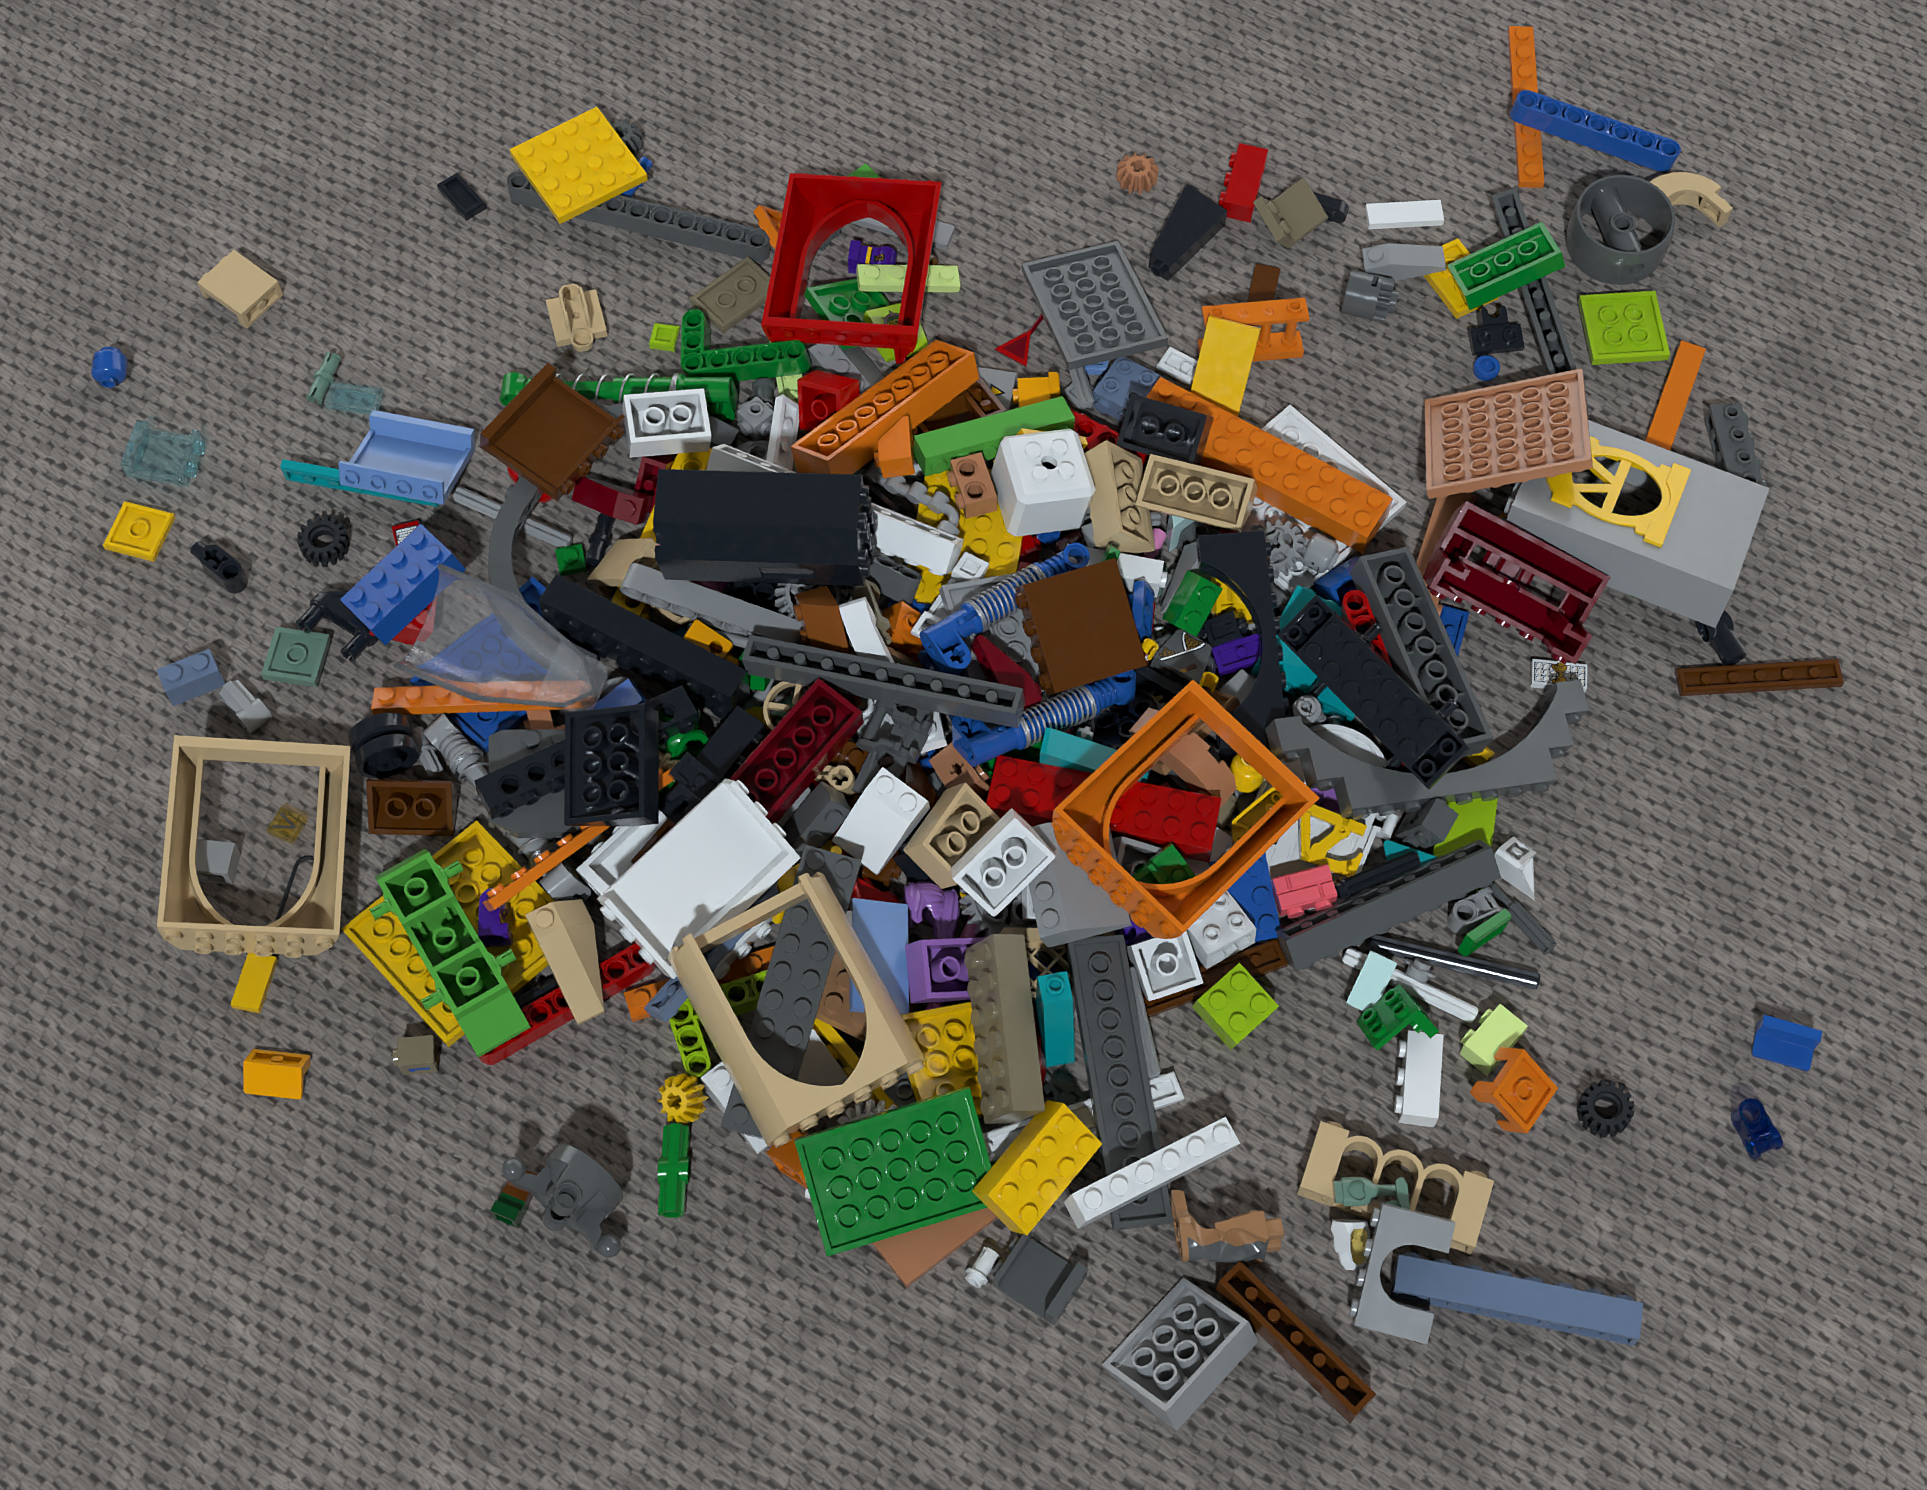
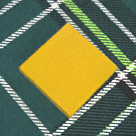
(139, 531)

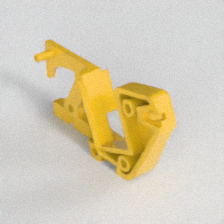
(1318, 851)

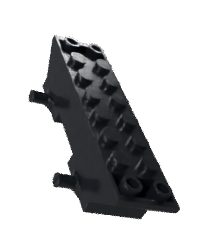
(1375, 692)

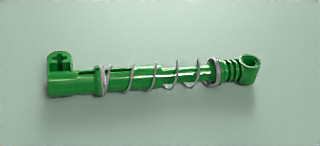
(719, 391)

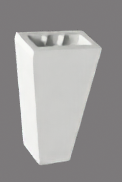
(1133, 569)

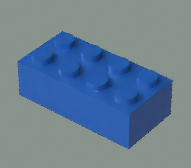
(400, 584)

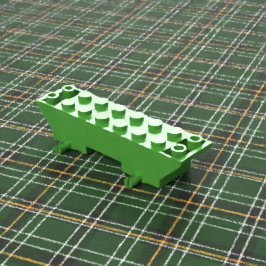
(463, 970)

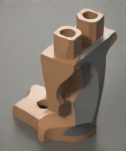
(1233, 1240)

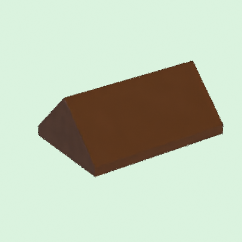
(411, 807)

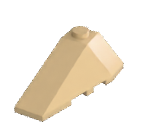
(570, 949)

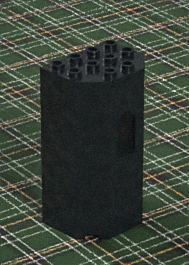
(763, 527)

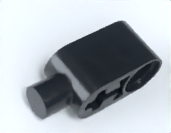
(210, 557)

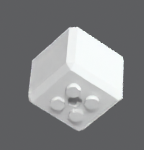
(1038, 497)

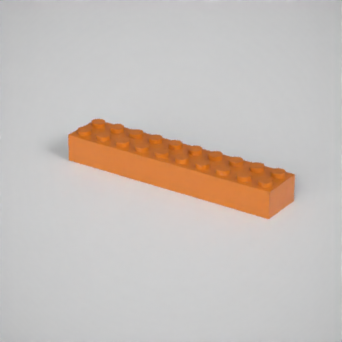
(1286, 474)

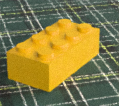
(1037, 1167)

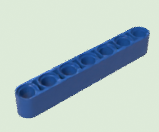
(1595, 131)

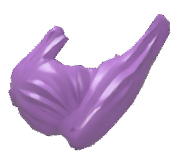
(935, 905)

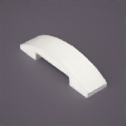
(966, 569)
(862, 630)

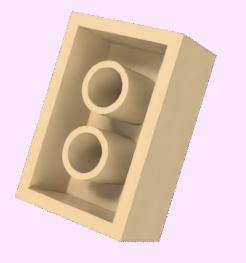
(950, 832)

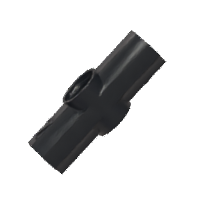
(1723, 640)

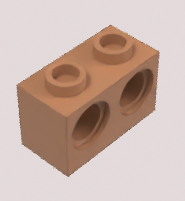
(977, 484)

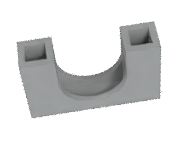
(1393, 1229)

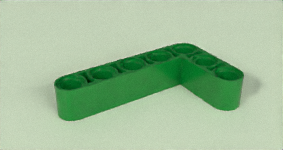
(740, 362)

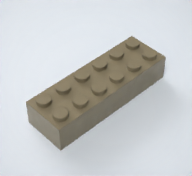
(1004, 1029)

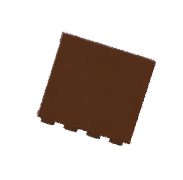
(551, 434)
(1080, 626)

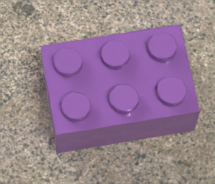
(938, 969)

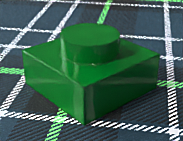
(570, 560)

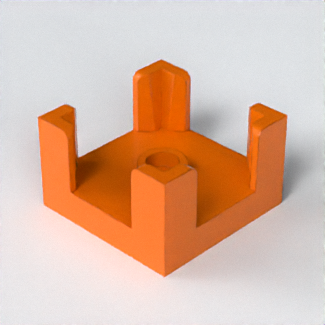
(1517, 1091)

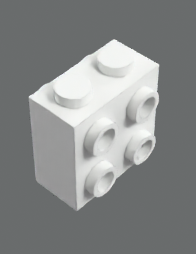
(1221, 931)

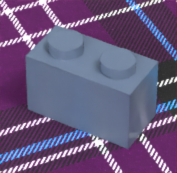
(191, 677)

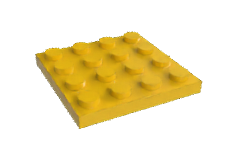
(578, 165)
(948, 1046)

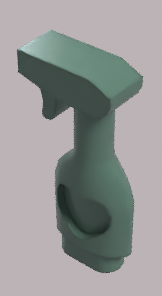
(1361, 1191)

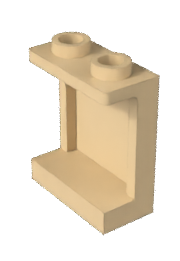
(241, 287)
(616, 562)

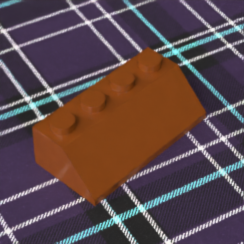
(822, 625)

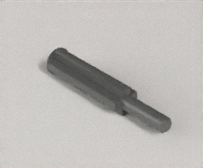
(1526, 922)

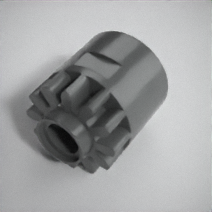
(1369, 296)

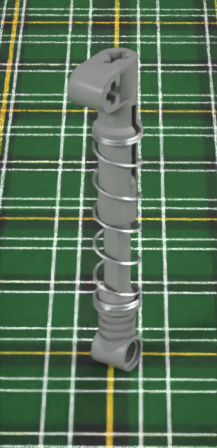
(466, 761)

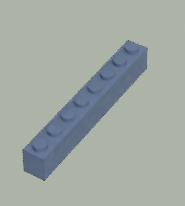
(1517, 1299)

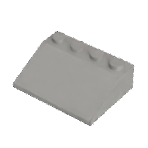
(1067, 902)
(1181, 1353)

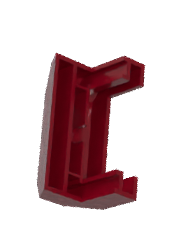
(1503, 578)

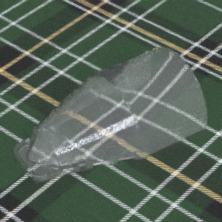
(499, 650)

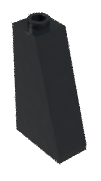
(1187, 231)

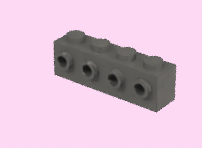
(1732, 442)

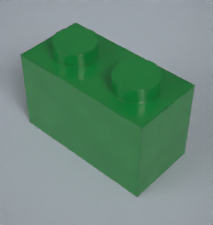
(1192, 603)

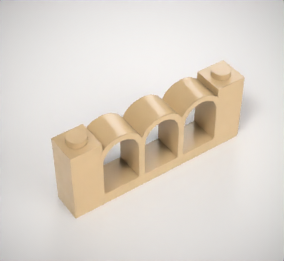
(1332, 1141)

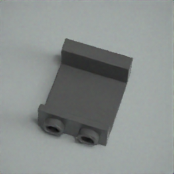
(1038, 1278)

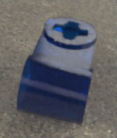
(1757, 1130)

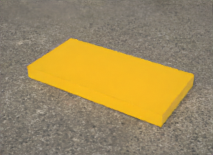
(1225, 363)

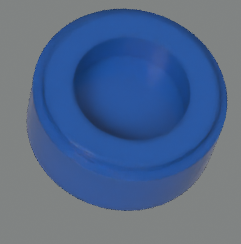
(1486, 368)

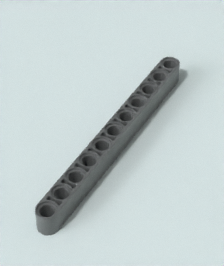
(660, 222)

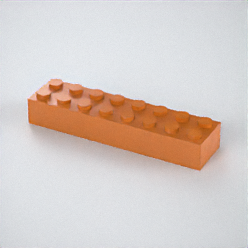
(912, 390)

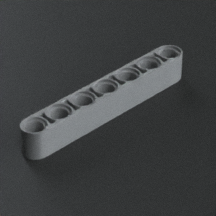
(708, 606)

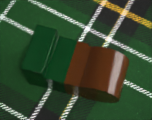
(512, 1204)

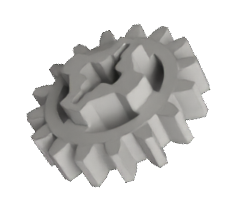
(1282, 555)

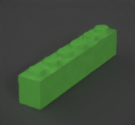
(936, 448)

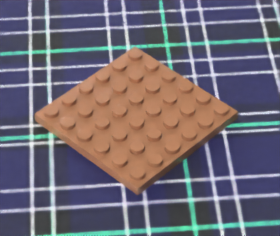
(1507, 434)

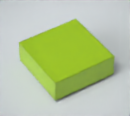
(664, 337)

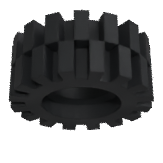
(319, 528)
(1613, 1094)

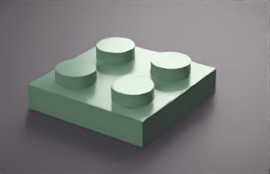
(296, 657)

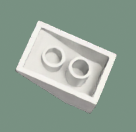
(881, 821)

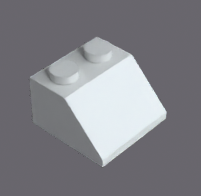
(1164, 965)

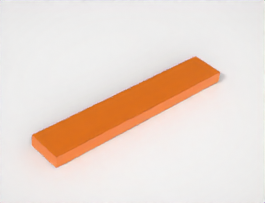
(1675, 395)

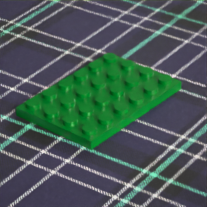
(894, 1170)

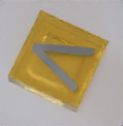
(286, 825)

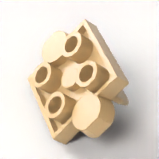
(576, 317)

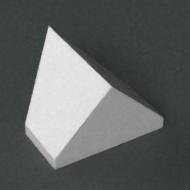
(1516, 865)

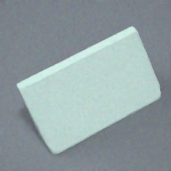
(1174, 529)
(1371, 981)

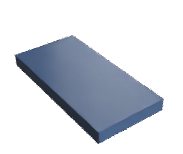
(883, 934)

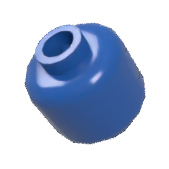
(109, 366)

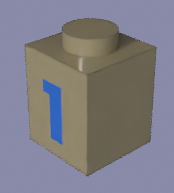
(416, 1055)

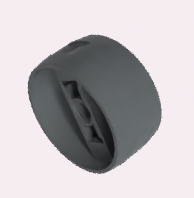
(1624, 257)

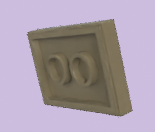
(733, 295)

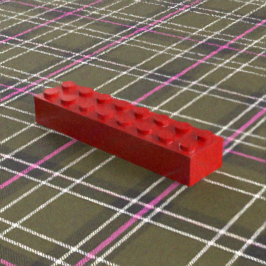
(1143, 812)

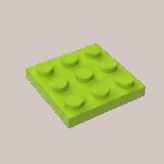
(1623, 327)

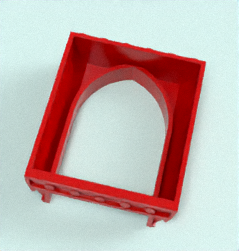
(815, 210)

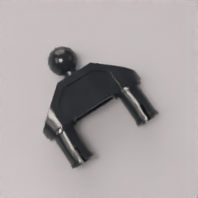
(331, 607)

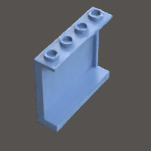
(409, 457)

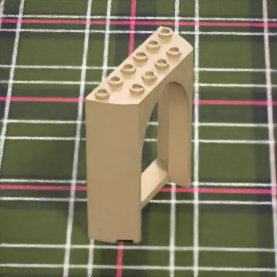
(183, 910)
(773, 1100)

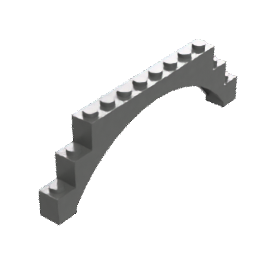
(1373, 789)

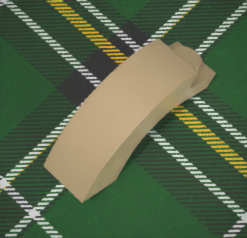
(1696, 192)

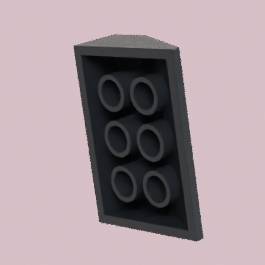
(612, 767)

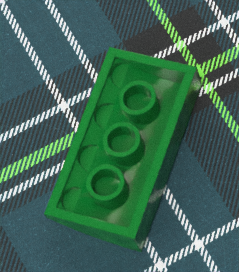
(1506, 265)

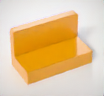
(275, 1073)

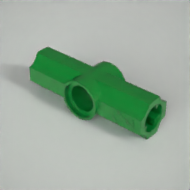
(673, 1170)

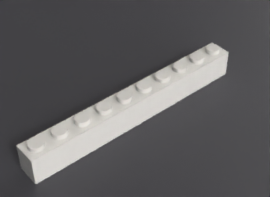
(895, 532)

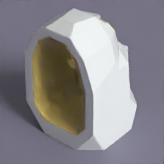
(1349, 1242)

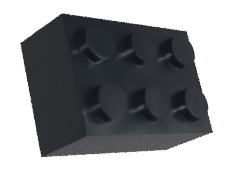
(1164, 430)

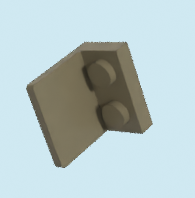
(1292, 213)

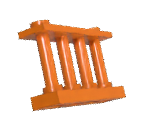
(1265, 313)

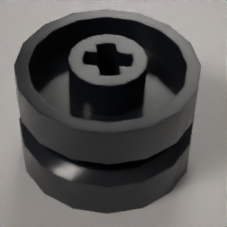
(383, 745)

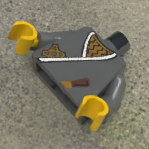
(1183, 658)

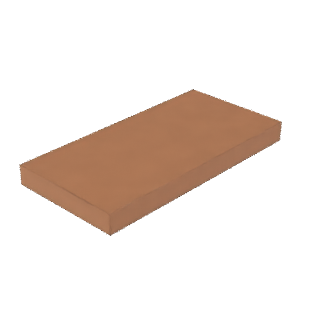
(920, 1250)

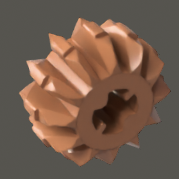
(1137, 173)

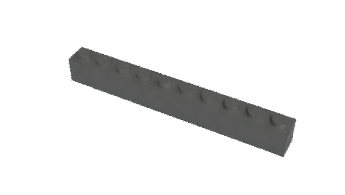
(1536, 294)
(885, 681)

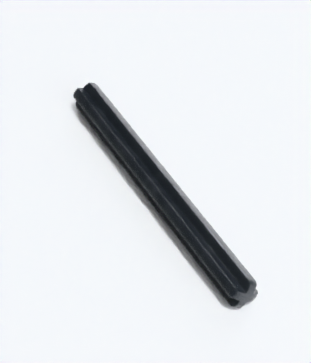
(1455, 962)

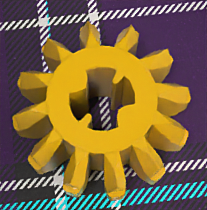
(682, 1098)

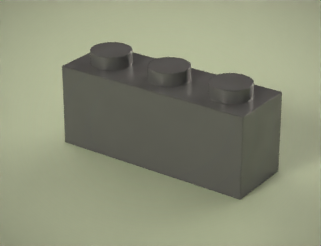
(816, 819)

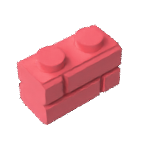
(1304, 891)

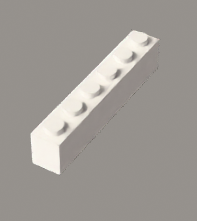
(1151, 1172)

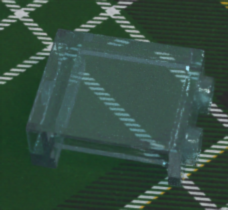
(162, 455)

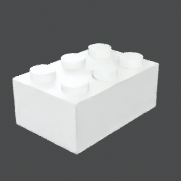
(666, 423)

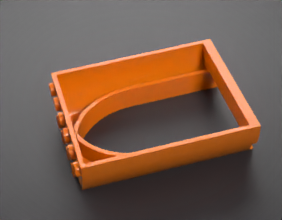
(1085, 816)

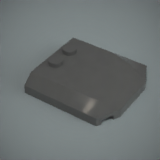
(544, 817)

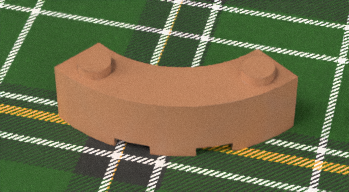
(1195, 764)

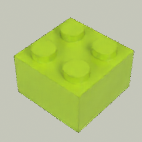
(1235, 1006)

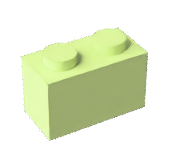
(1497, 1030)

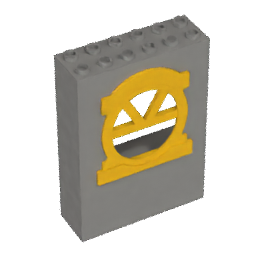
(1673, 557)

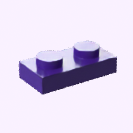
(1237, 654)

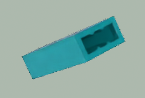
(1075, 753)
(1055, 1018)

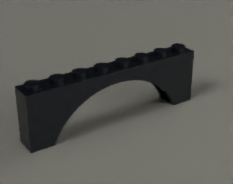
(1243, 566)

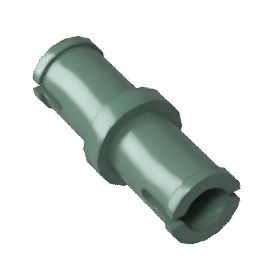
(323, 378)

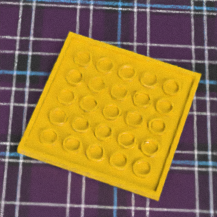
(396, 958)

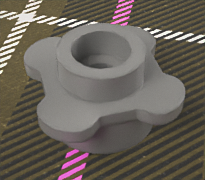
(1419, 969)

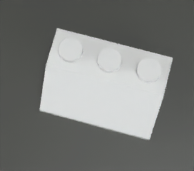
(1002, 863)

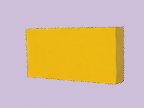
(254, 983)

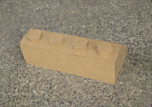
(1196, 493)
(1113, 509)

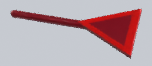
(1018, 348)

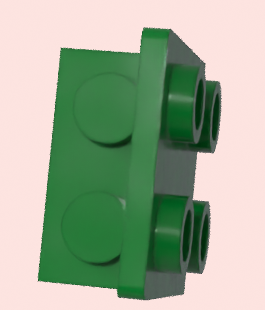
(1392, 1015)

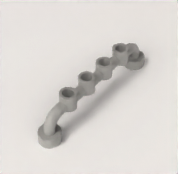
(916, 495)

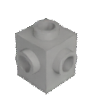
(755, 419)

